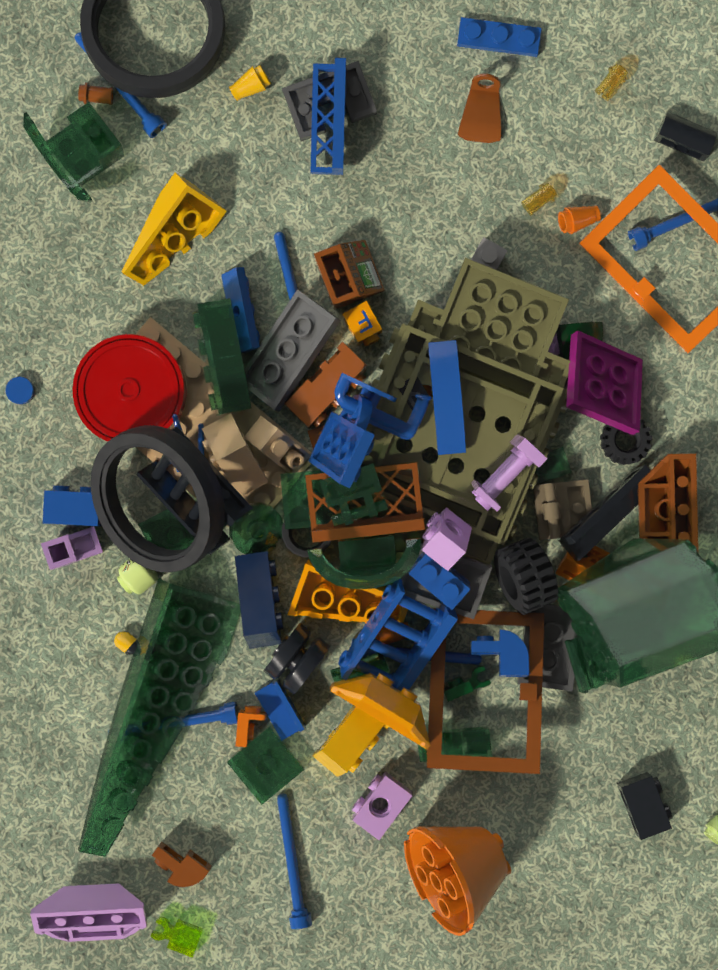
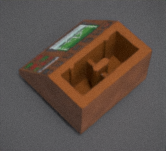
(348, 273)

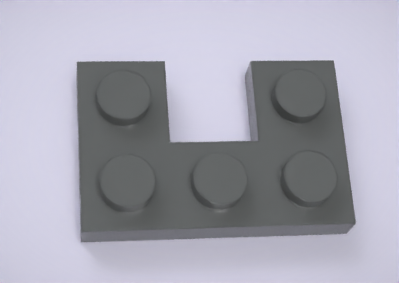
(357, 99)

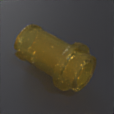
(611, 82)
(539, 198)

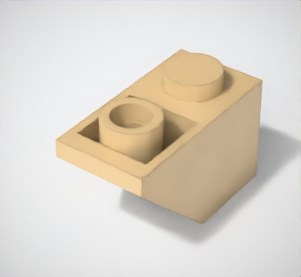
(276, 445)

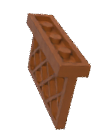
(374, 525)

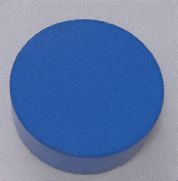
(20, 390)

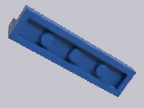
(337, 112)

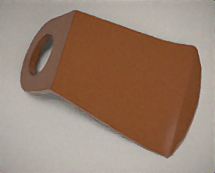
(482, 111)

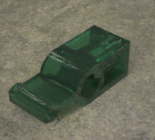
(463, 742)

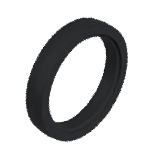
(160, 85)
(198, 473)

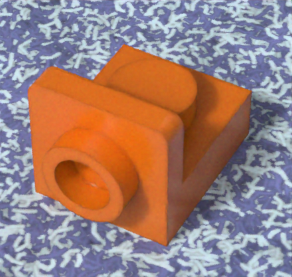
(245, 729)

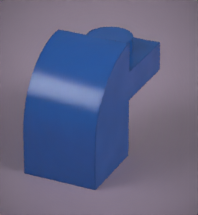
(511, 652)

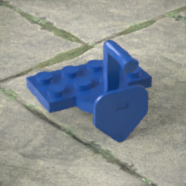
(345, 437)

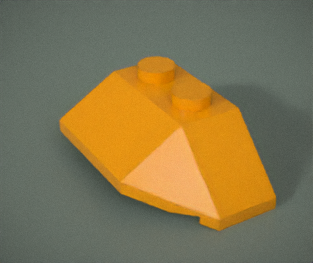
(385, 703)

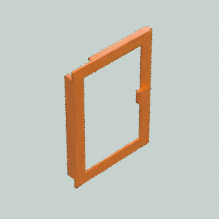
(640, 290)

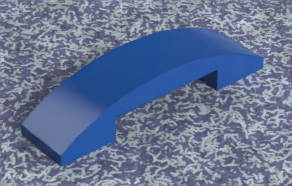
(447, 397)

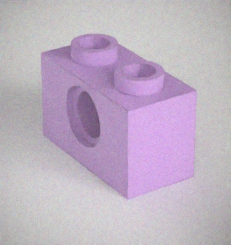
(446, 538)
(378, 821)

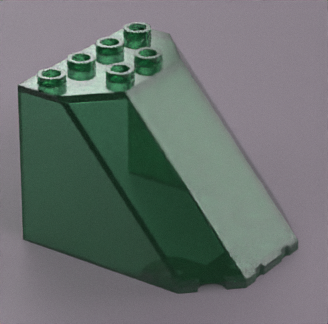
(644, 609)

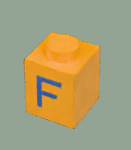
(363, 324)

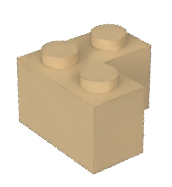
(233, 455)

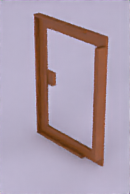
(528, 691)

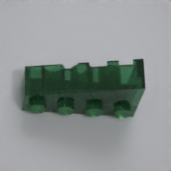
(222, 357)

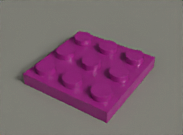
(604, 383)

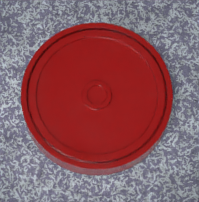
(128, 385)

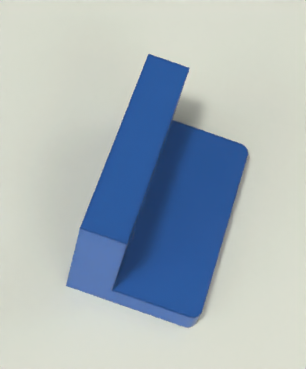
(280, 709)

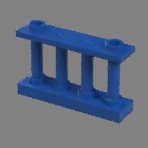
(410, 662)

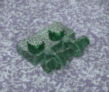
(364, 487)

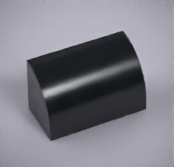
(686, 136)

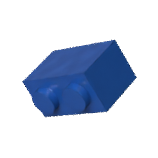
(69, 507)
(445, 585)

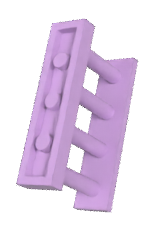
(522, 455)

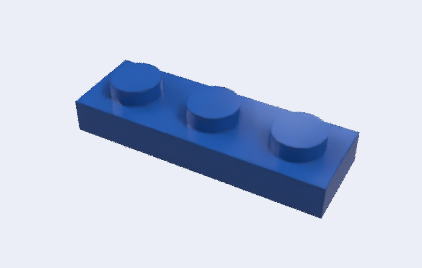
(499, 37)

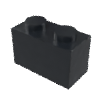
(645, 806)

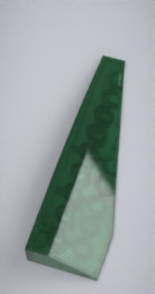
(160, 689)

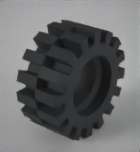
(623, 457)

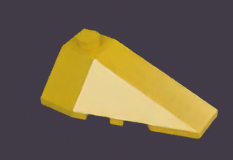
(175, 219)

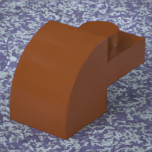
(185, 870)

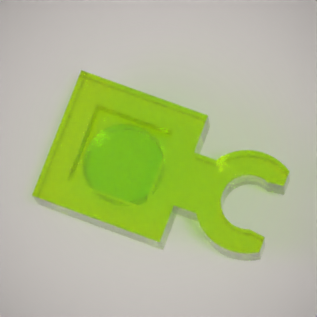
(182, 937)

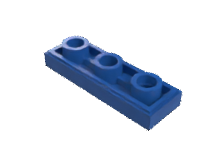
(237, 289)

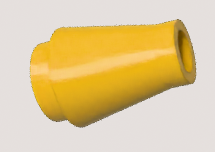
(250, 83)

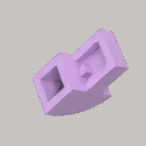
(71, 548)

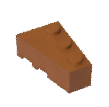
(318, 394)

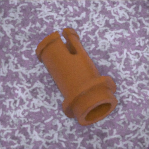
(95, 94)

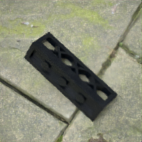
(604, 515)

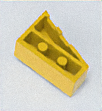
(348, 742)

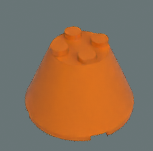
(456, 871)

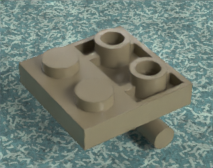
(560, 507)

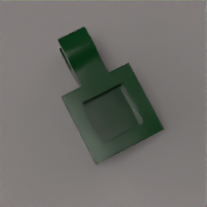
(458, 687)

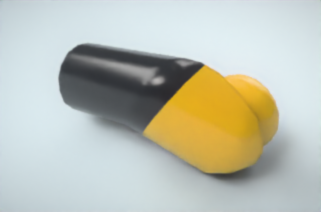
(126, 643)

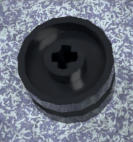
(297, 658)

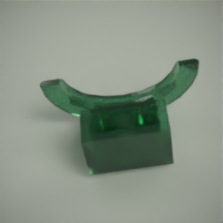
(78, 150)
(367, 561)

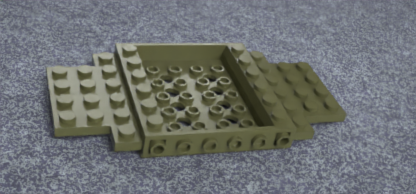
(503, 367)

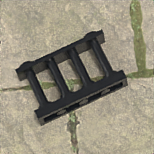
(182, 505)

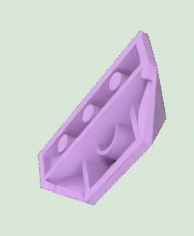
(89, 913)

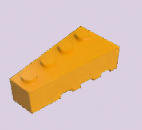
(323, 599)

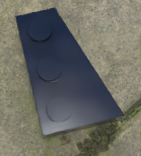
(258, 599)

